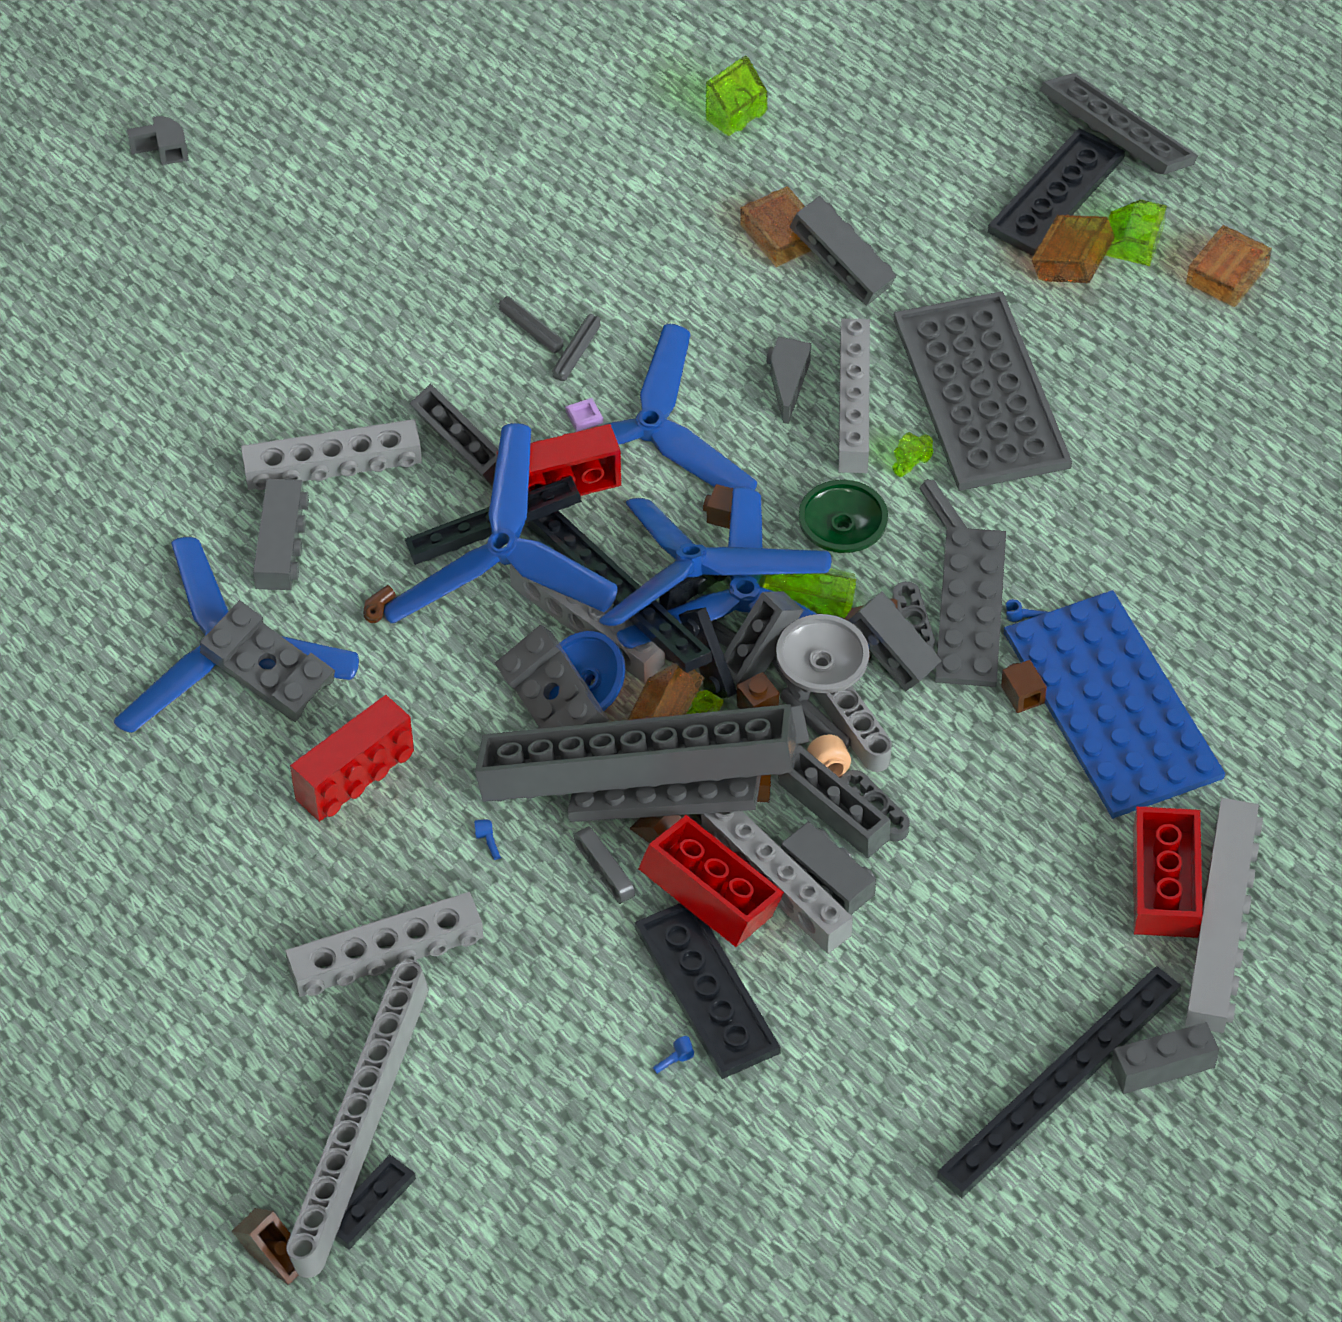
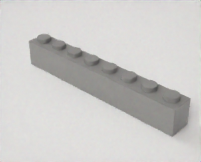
(1222, 915)

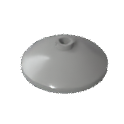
(827, 642)

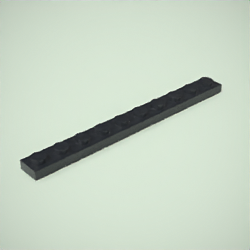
(652, 620)
(1058, 1082)

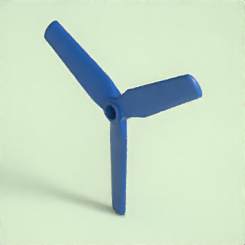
(671, 439)
(528, 557)
(697, 560)
(744, 589)
(207, 610)

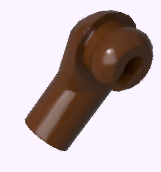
(375, 604)

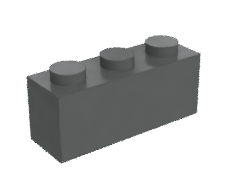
(758, 636)
(895, 641)
(831, 867)
(1164, 1058)

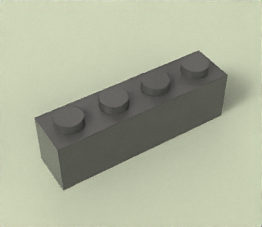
(843, 250)
(457, 432)
(279, 534)
(836, 803)

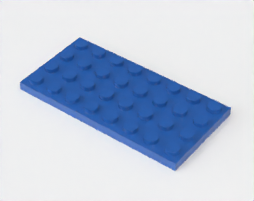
(1115, 704)

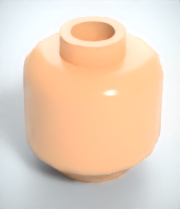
(831, 752)

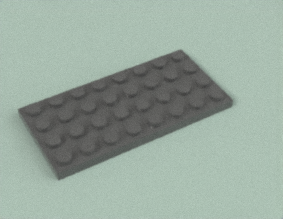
(981, 391)

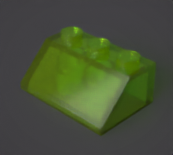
(821, 593)

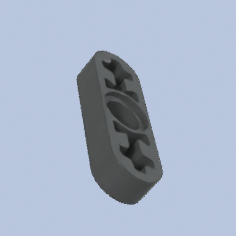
(915, 608)
(874, 793)
(602, 861)

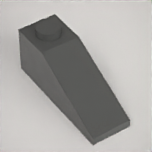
(788, 370)

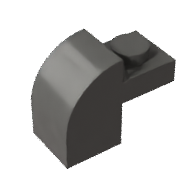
(164, 136)

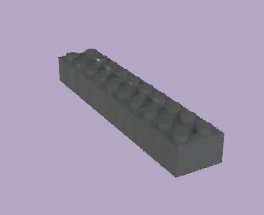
(636, 753)

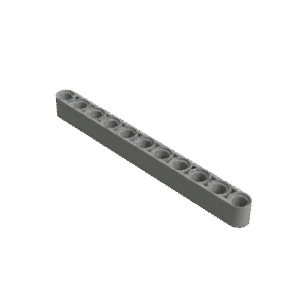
(357, 1120)

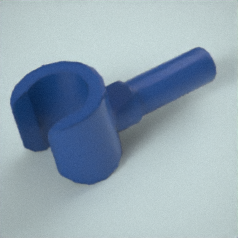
(1019, 613)
(484, 829)
(684, 1052)

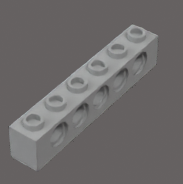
(854, 396)
(333, 453)
(579, 617)
(803, 897)
(393, 931)

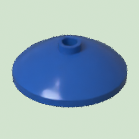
(599, 659)

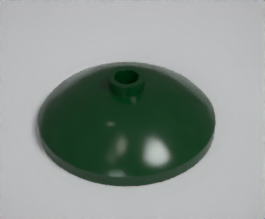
(843, 505)

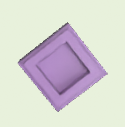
(584, 414)

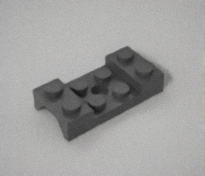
(244, 640)
(535, 669)

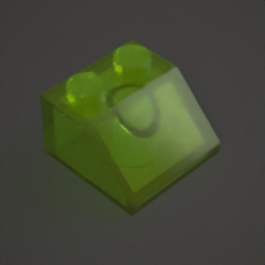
(735, 97)
(1137, 231)

